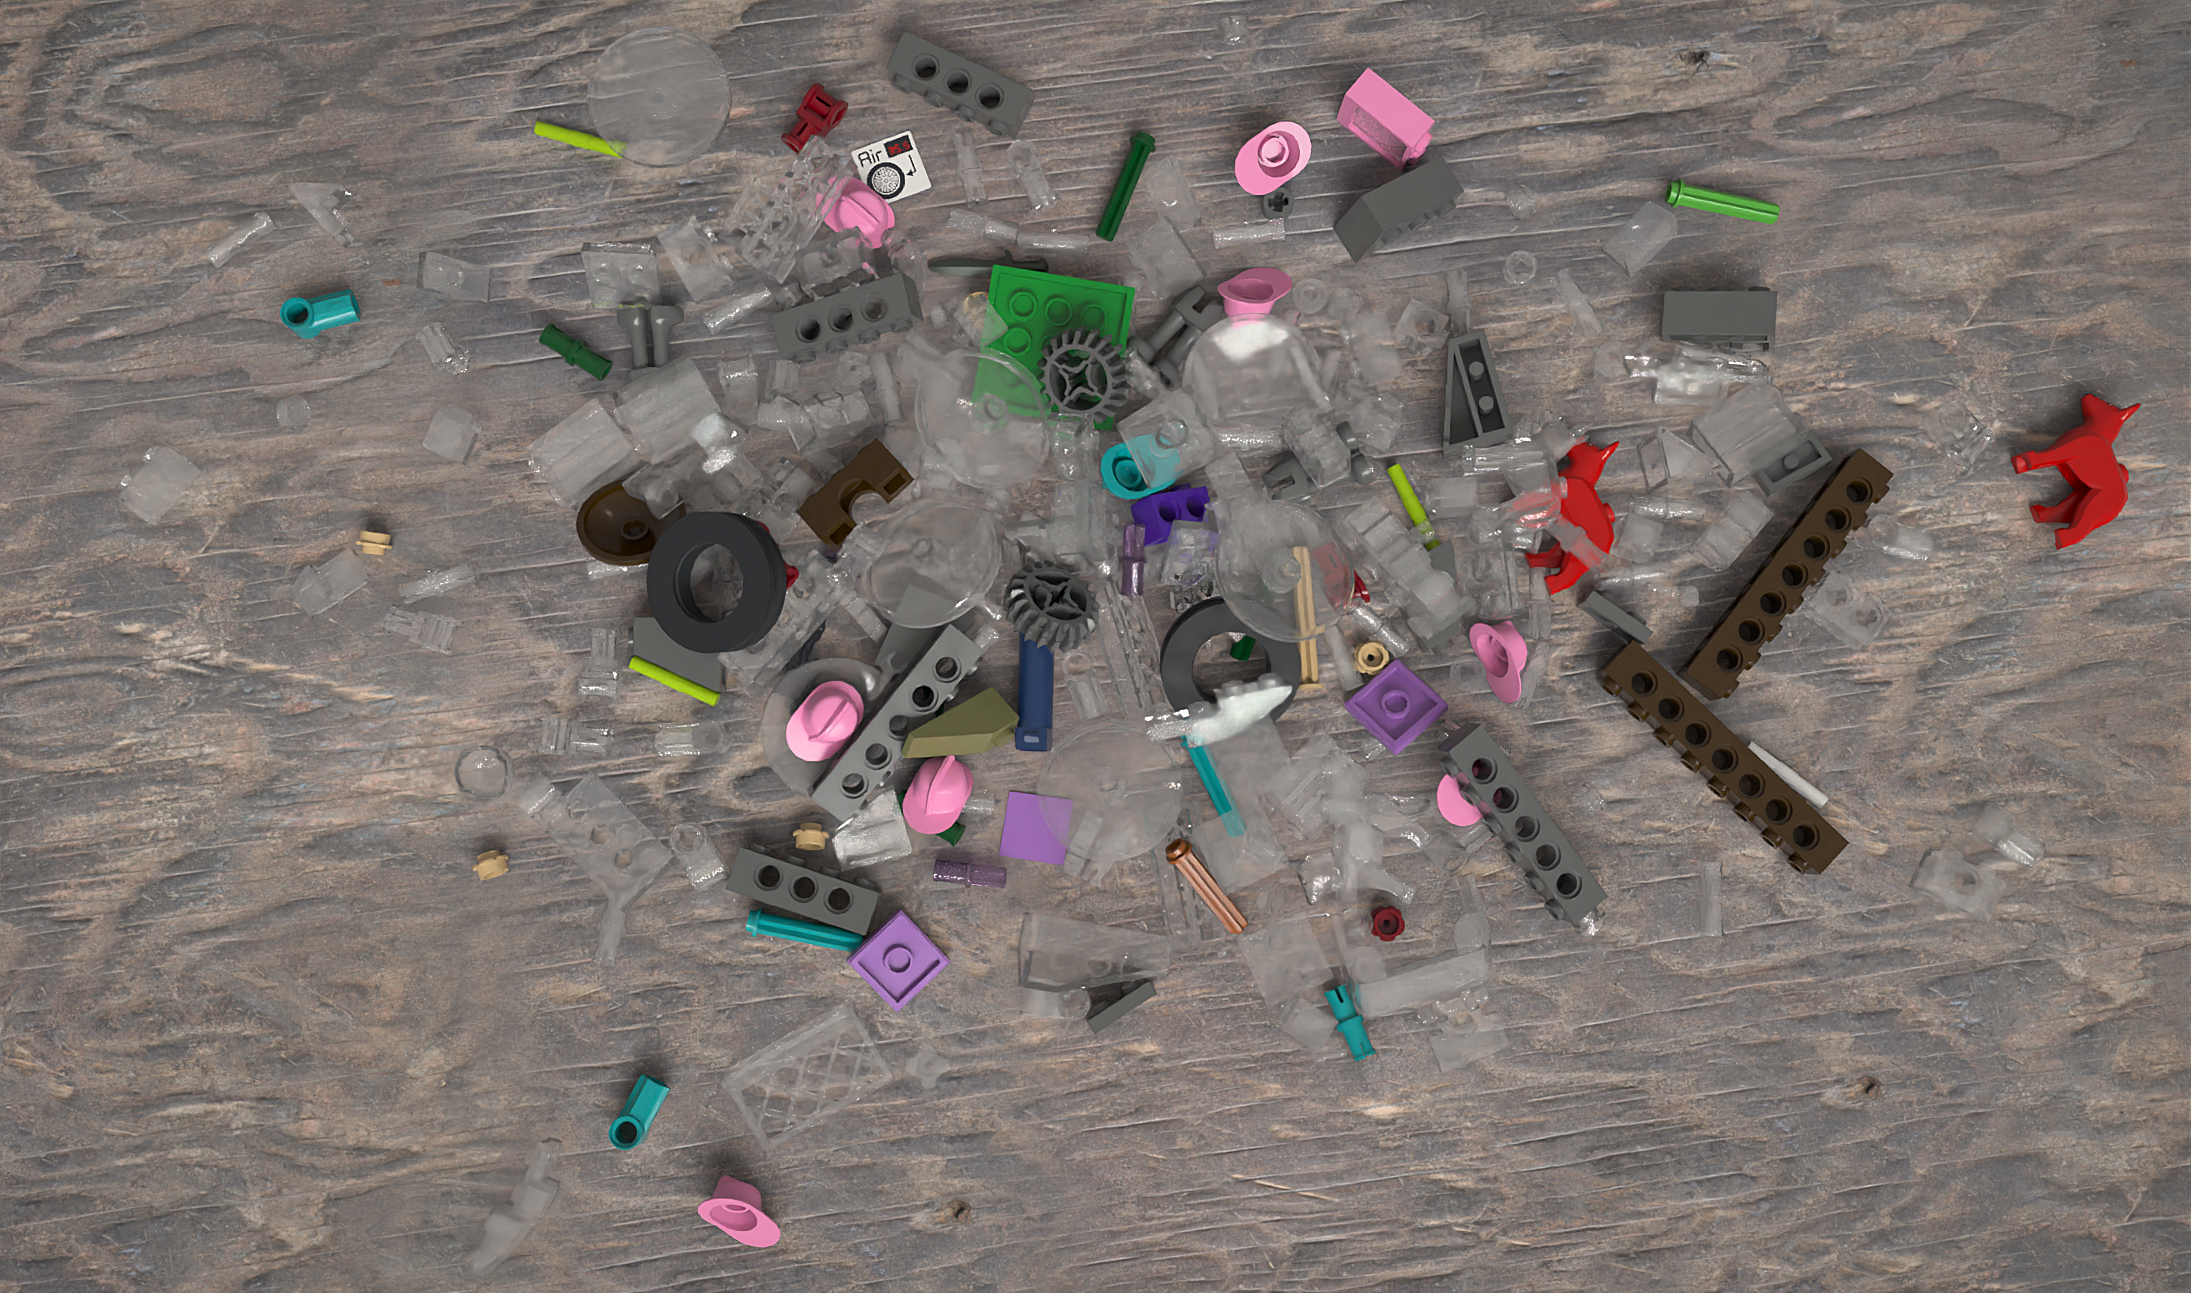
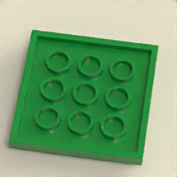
(1045, 305)

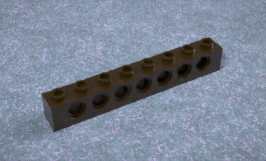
(1869, 482)
(1820, 841)

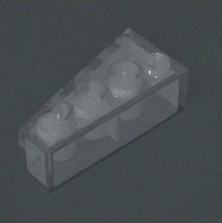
(1403, 569)

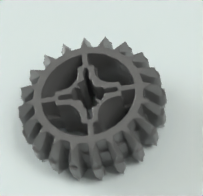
(1061, 364)
(1051, 607)

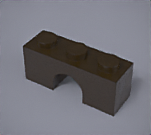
(830, 508)

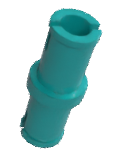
(1349, 1022)

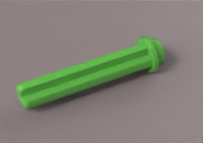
(1721, 202)

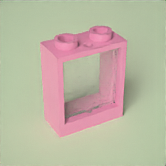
(1385, 120)

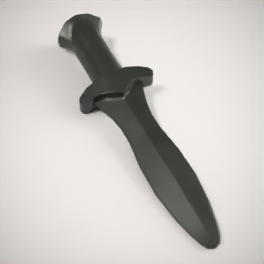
(976, 267)

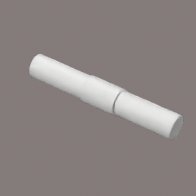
(1790, 777)

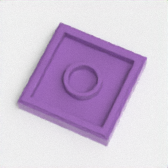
(1396, 706)
(898, 960)

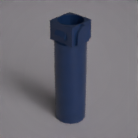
(1034, 697)

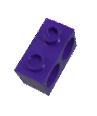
(1161, 509)

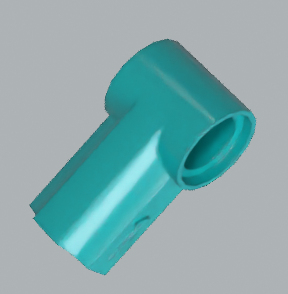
(323, 312)
(640, 1110)

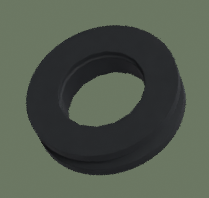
(671, 582)
(1196, 628)

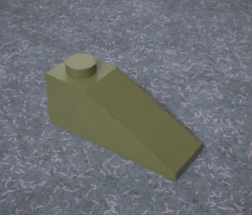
(965, 729)

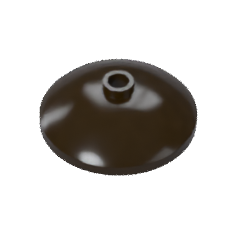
(621, 527)

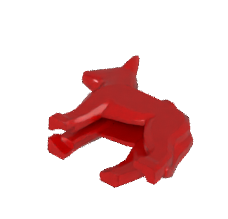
(2088, 466)
(1581, 509)

